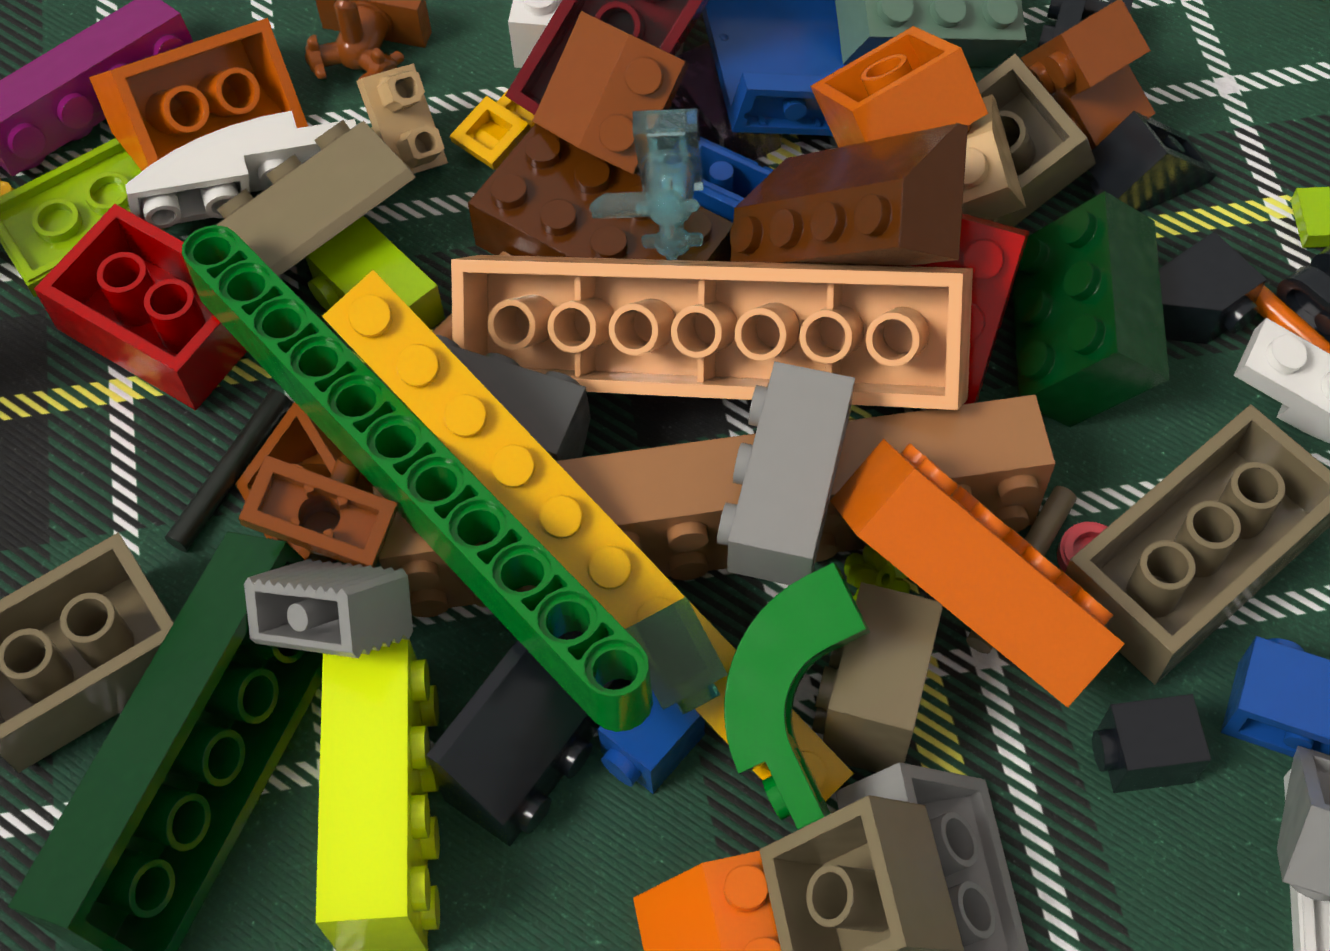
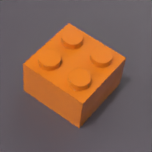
(900, 90)

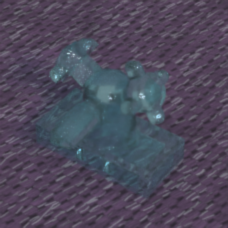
(669, 172)

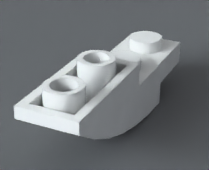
(218, 166)
(1291, 374)

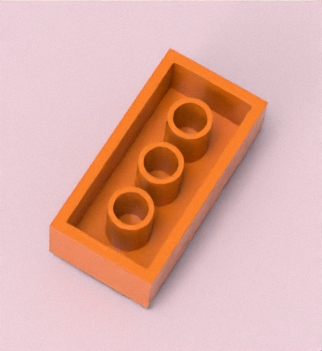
(978, 569)

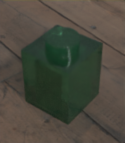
(679, 657)

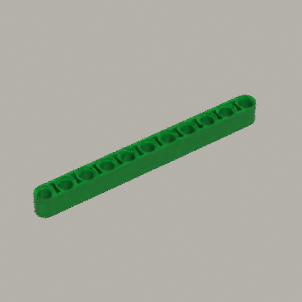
(418, 470)

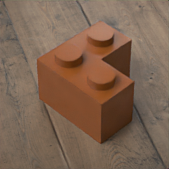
(1091, 73)

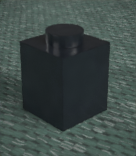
(1151, 743)

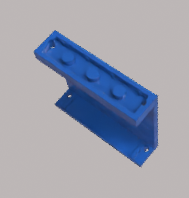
(770, 58)

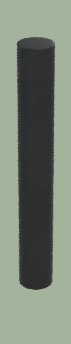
(228, 470)

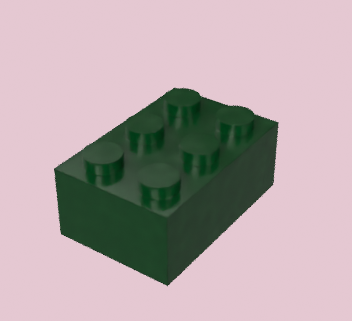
(1090, 311)

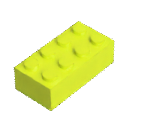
(376, 802)

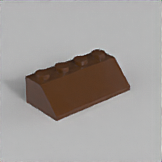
(859, 204)

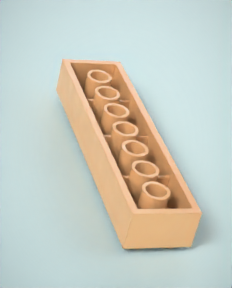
(721, 324)

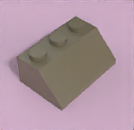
(316, 197)

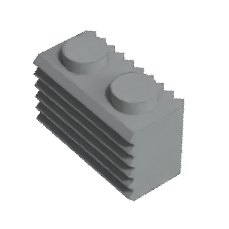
(329, 607)

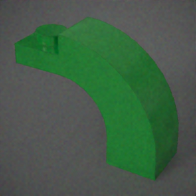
(764, 676)

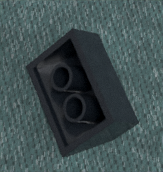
(513, 746)

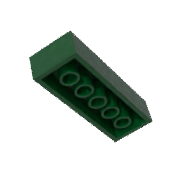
(175, 771)

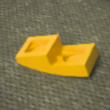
(493, 130)

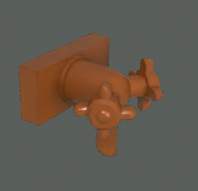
(362, 32)
(319, 511)

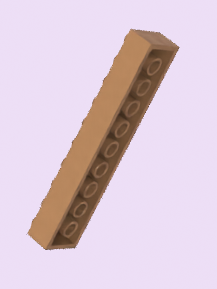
(676, 493)

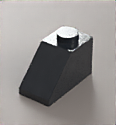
(1147, 163)
(1208, 292)

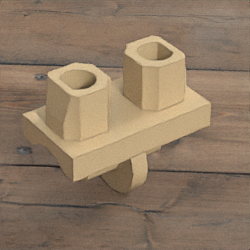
(403, 117)

